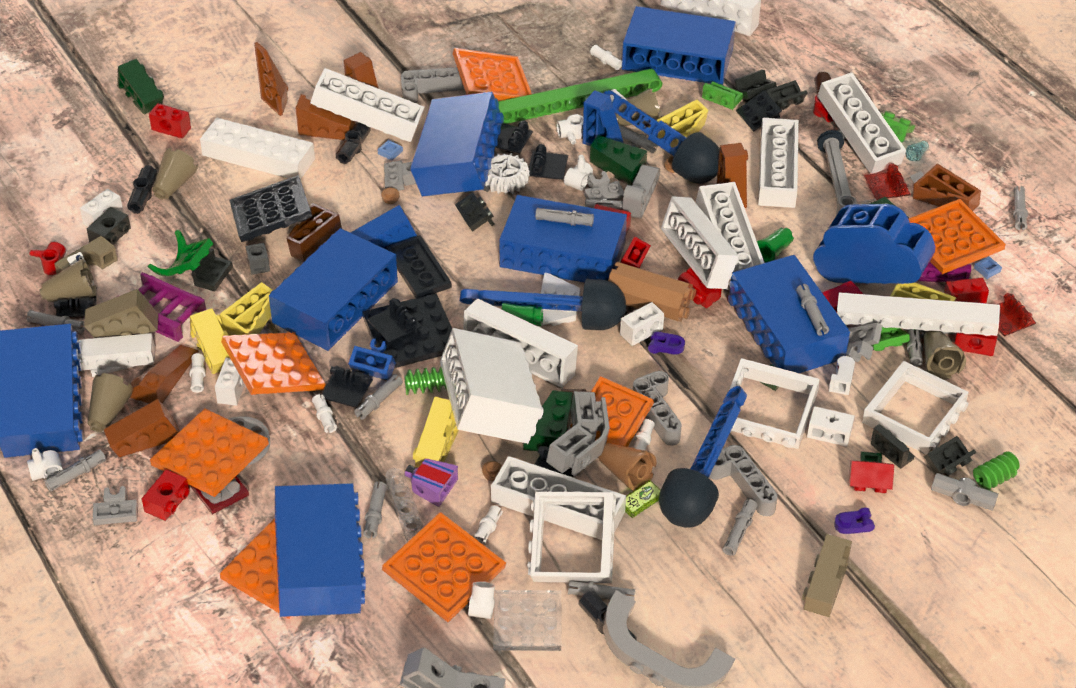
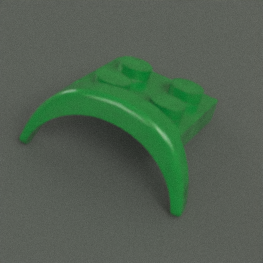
(187, 256)

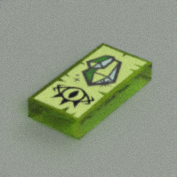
(641, 498)

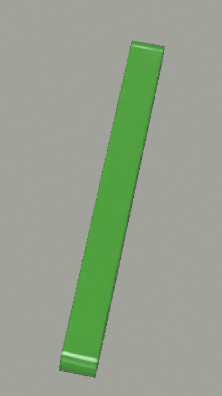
(574, 96)

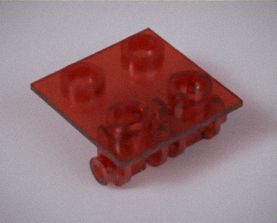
(887, 184)
(1013, 316)

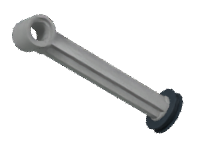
(831, 143)

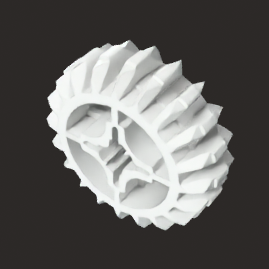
(507, 174)

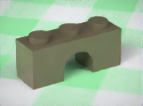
(97, 252)

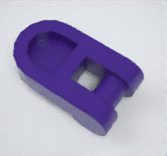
(672, 343)
(847, 521)

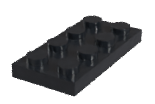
(419, 267)

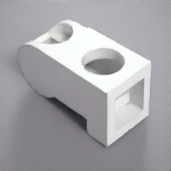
(842, 379)

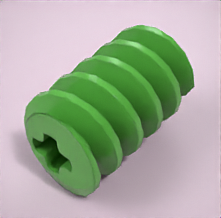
(424, 380)
(996, 470)

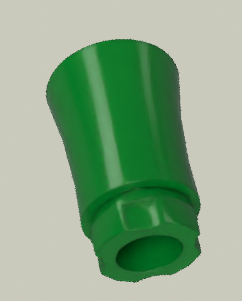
(775, 243)
(528, 313)

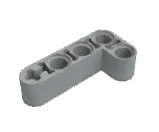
(429, 81)
(639, 194)
(666, 422)
(736, 463)

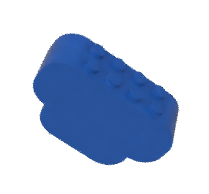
(873, 246)

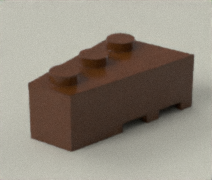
(313, 232)

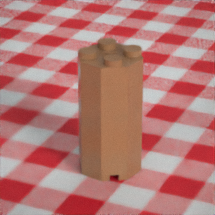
(644, 287)

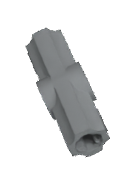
(964, 491)

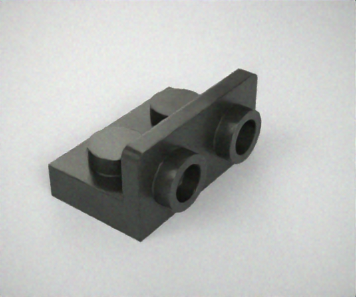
(473, 211)
(891, 447)

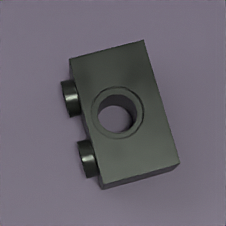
(110, 225)

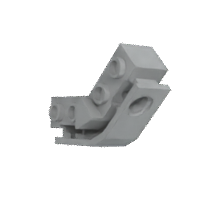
(578, 445)
(429, 671)

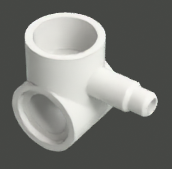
(571, 128)
(578, 176)
(44, 464)
(482, 600)

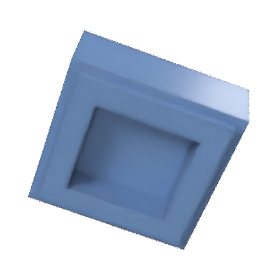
(390, 150)
(987, 267)

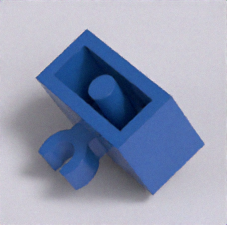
(372, 361)

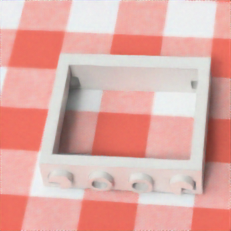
(783, 379)
(928, 383)
(536, 527)

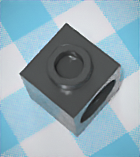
(257, 258)

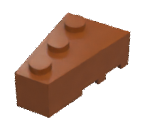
(361, 69)
(320, 122)
(733, 168)
(942, 187)
(142, 430)

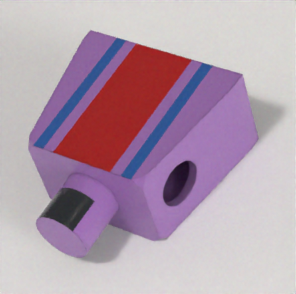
(432, 480)

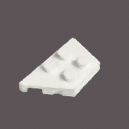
(557, 286)

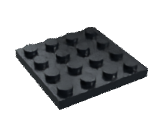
(270, 208)
(422, 343)

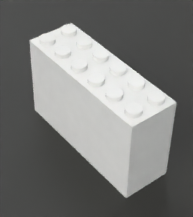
(490, 386)

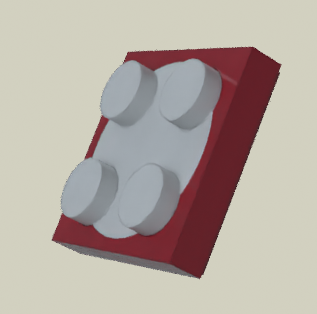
(229, 495)

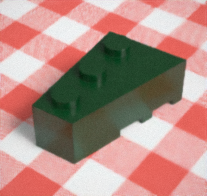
(139, 86)
(617, 158)
(554, 420)

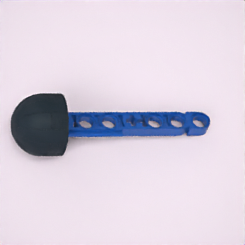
(694, 156)
(600, 305)
(689, 493)

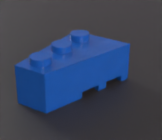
(600, 119)
(387, 228)

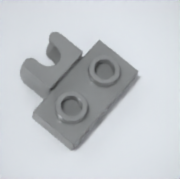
(397, 174)
(603, 188)
(861, 340)
(115, 508)

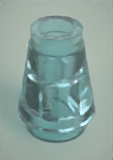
(916, 151)

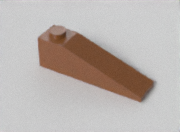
(271, 84)
(162, 376)

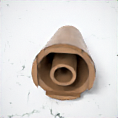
(629, 464)

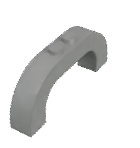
(652, 664)

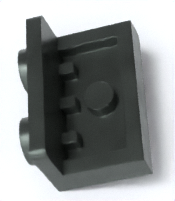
(753, 84)
(787, 94)
(211, 271)
(948, 456)

